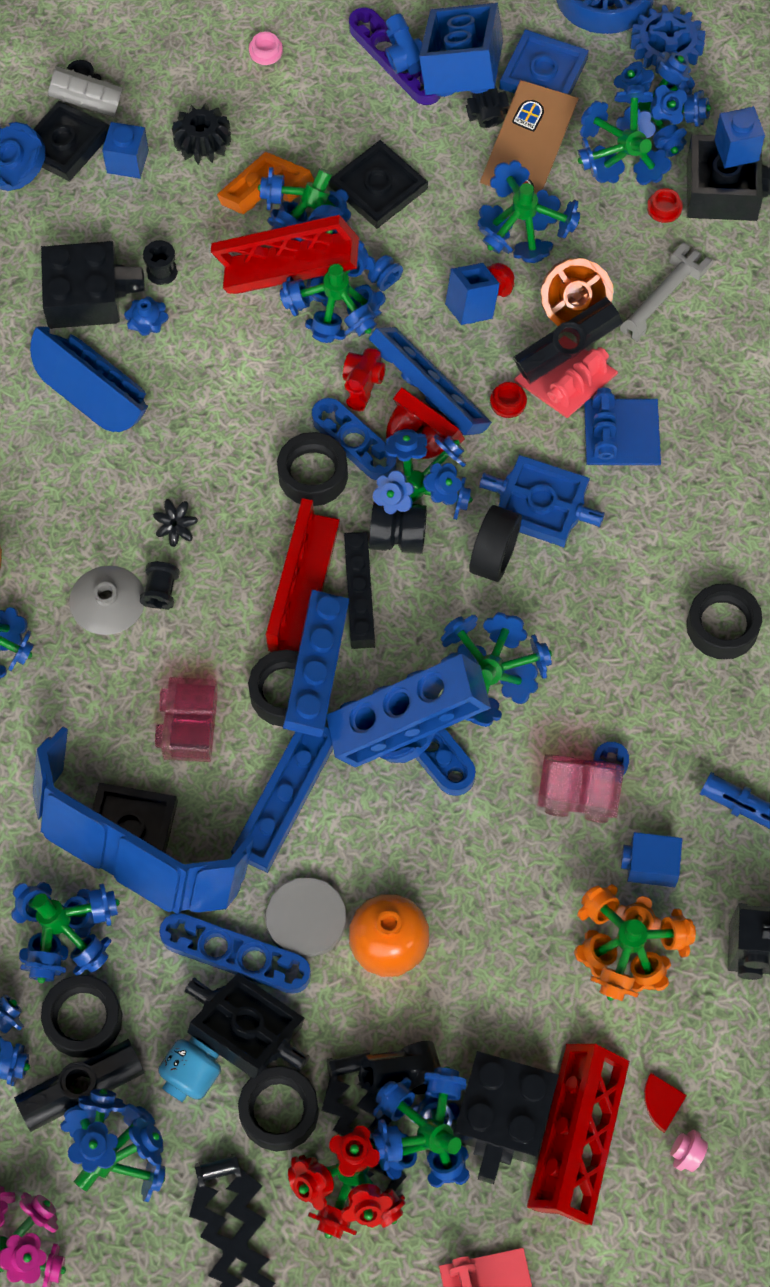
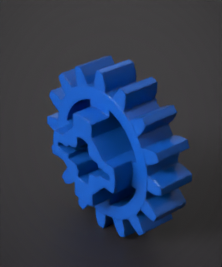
(667, 33)

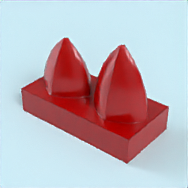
(412, 414)

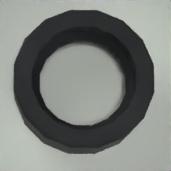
(311, 443)
(495, 543)
(732, 595)
(264, 667)
(59, 994)
(303, 1129)

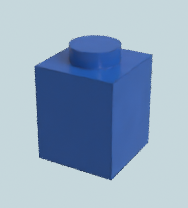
(739, 137)
(125, 150)
(472, 293)
(652, 859)

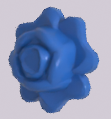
(146, 316)

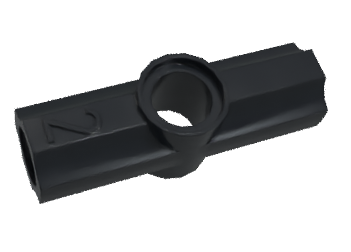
(586, 327)
(54, 1097)

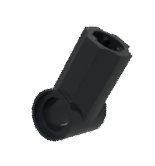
(409, 1062)

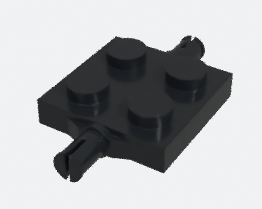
(246, 1025)

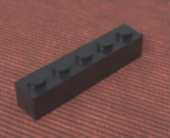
(359, 590)

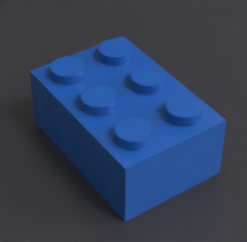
(461, 49)

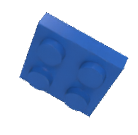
(544, 63)

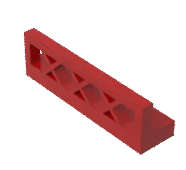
(306, 259)
(302, 572)
(572, 1128)

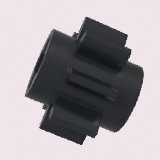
(488, 107)

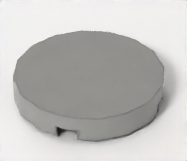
(306, 917)

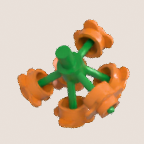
(635, 926)

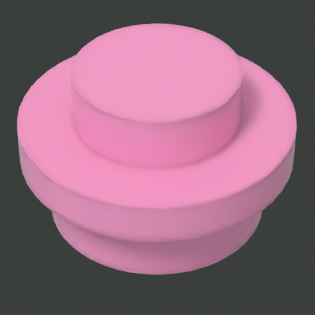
(265, 48)
(689, 1151)

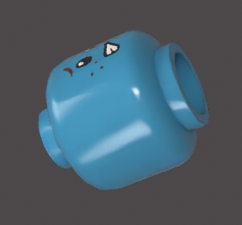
(189, 1069)

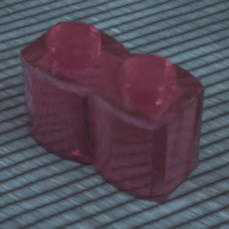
(188, 719)
(580, 787)

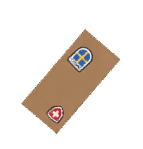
(532, 132)

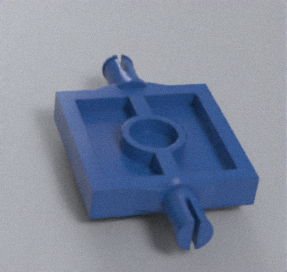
(545, 498)

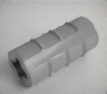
(85, 91)

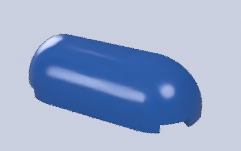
(87, 380)

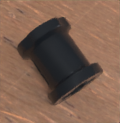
(160, 263)
(159, 585)

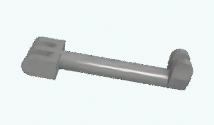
(684, 266)

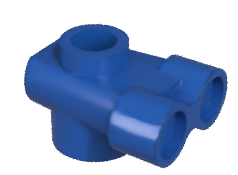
(404, 50)

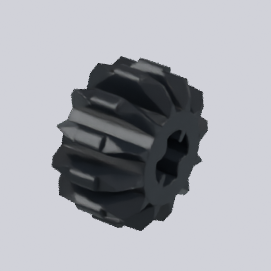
(201, 133)

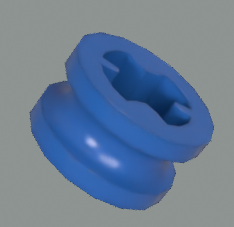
(385, 272)
(616, 748)

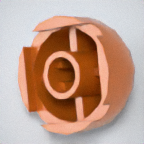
(573, 288)
(389, 935)

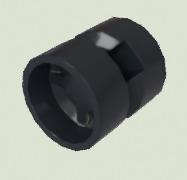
(398, 528)

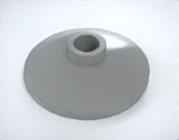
(110, 614)

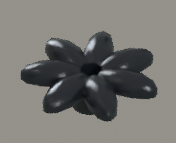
(175, 522)

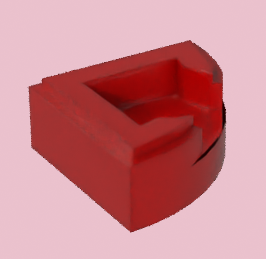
(662, 1101)

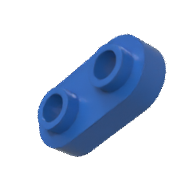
(446, 760)

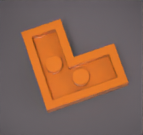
(243, 191)

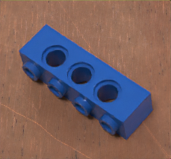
(463, 696)

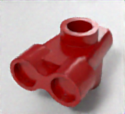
(361, 374)

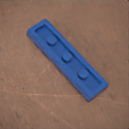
(437, 388)
(316, 664)
(284, 797)

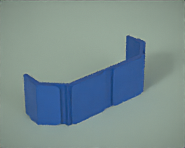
(124, 855)

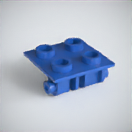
(621, 430)

